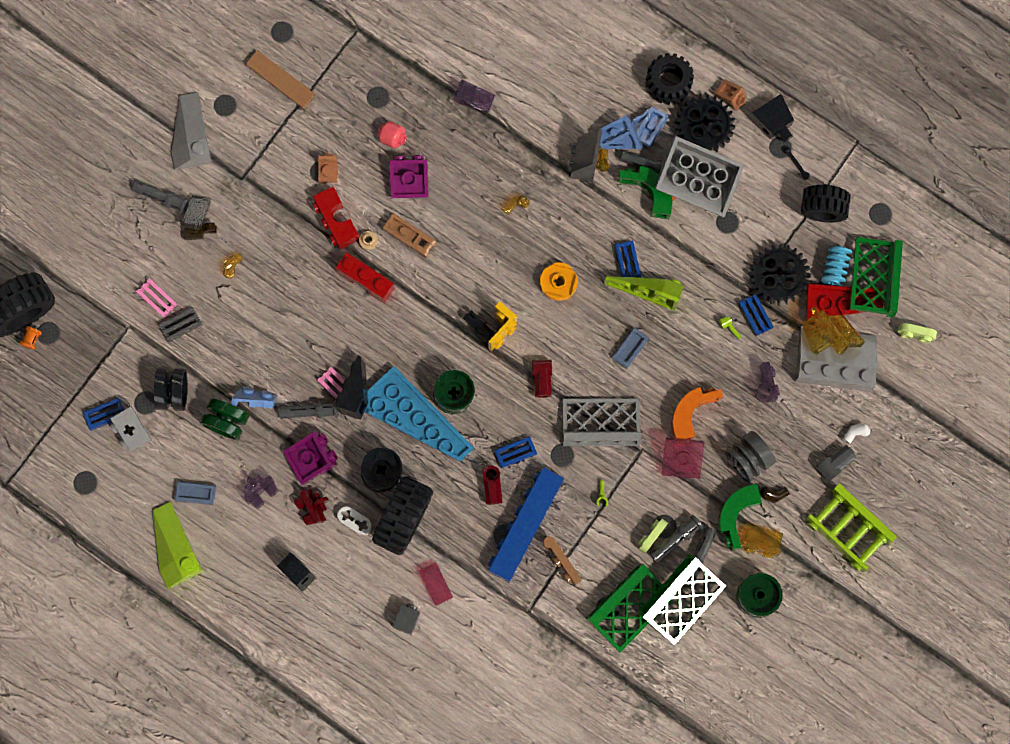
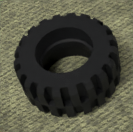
(23, 302)
(402, 515)

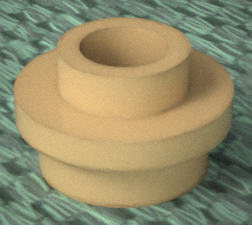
(368, 246)

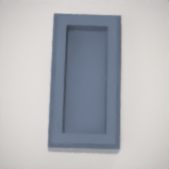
(630, 348)
(195, 493)

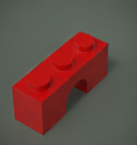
(342, 232)
(372, 281)

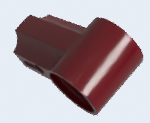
(542, 377)
(492, 488)

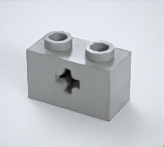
(130, 418)

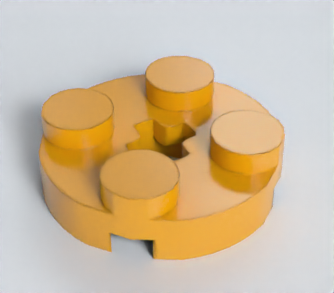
(561, 292)

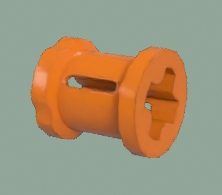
(30, 338)

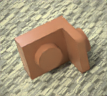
(731, 94)
(327, 168)

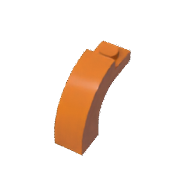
(681, 420)

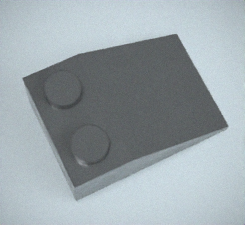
(586, 156)

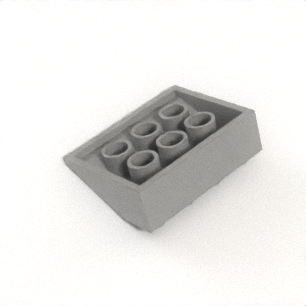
(698, 176)
(852, 370)

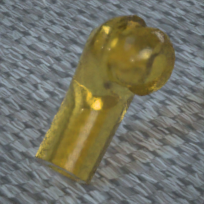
(603, 164)
(516, 201)
(230, 265)

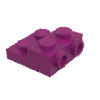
(409, 177)
(311, 457)

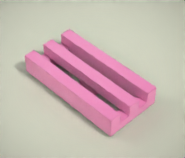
(145, 287)
(326, 376)

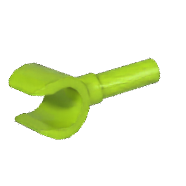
(727, 322)
(601, 493)

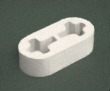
(352, 524)

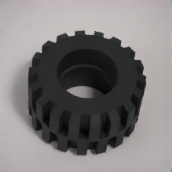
(674, 65)
(825, 203)

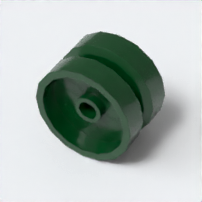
(224, 420)
(769, 589)

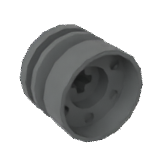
(752, 454)

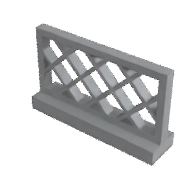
(604, 437)

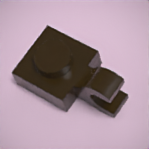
(192, 234)

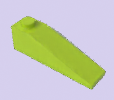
(658, 291)
(174, 549)

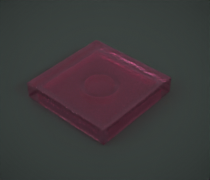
(682, 458)

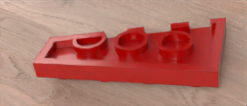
(836, 299)

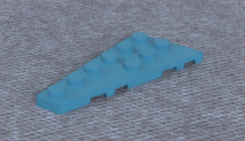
(407, 410)

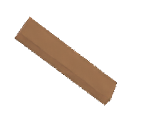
(280, 79)

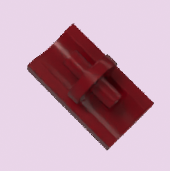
(315, 506)

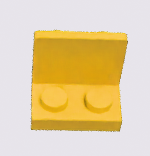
(508, 321)

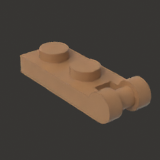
(409, 235)
(561, 560)

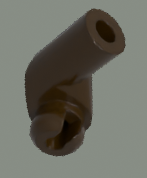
(773, 496)

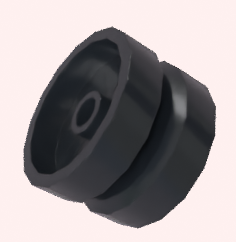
(170, 389)

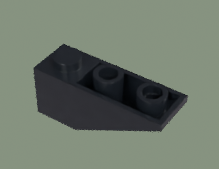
(354, 395)

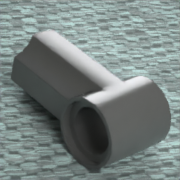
(833, 465)

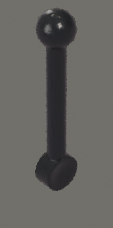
(805, 175)

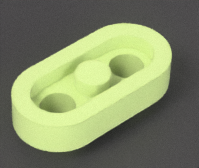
(924, 334)
(647, 541)

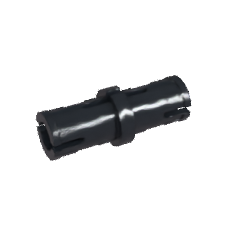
(479, 326)

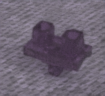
(266, 485)

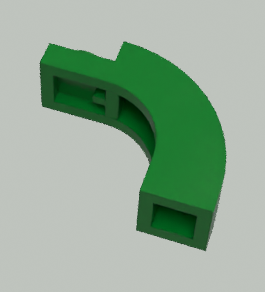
(647, 179)
(741, 499)

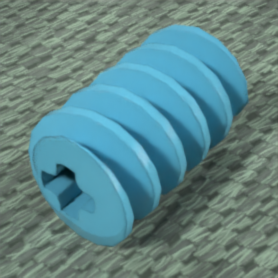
(835, 265)

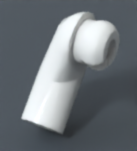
(858, 429)

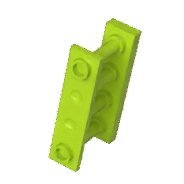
(869, 522)

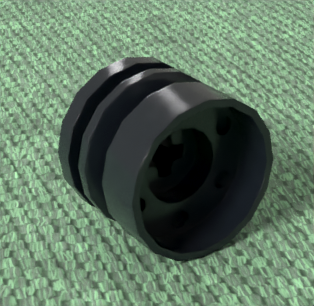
(384, 459)

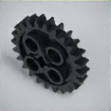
(701, 108)
(780, 258)

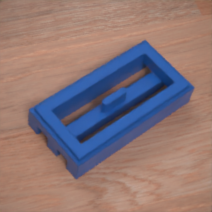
(624, 245)
(764, 315)
(104, 406)
(500, 458)

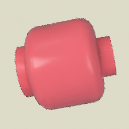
(392, 134)

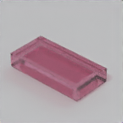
(436, 584)

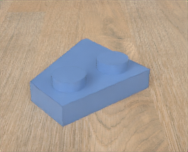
(649, 125)
(620, 135)
(254, 398)

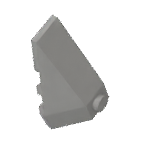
(190, 137)

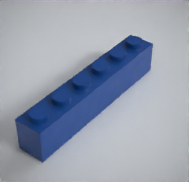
(526, 524)

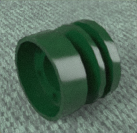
(461, 384)

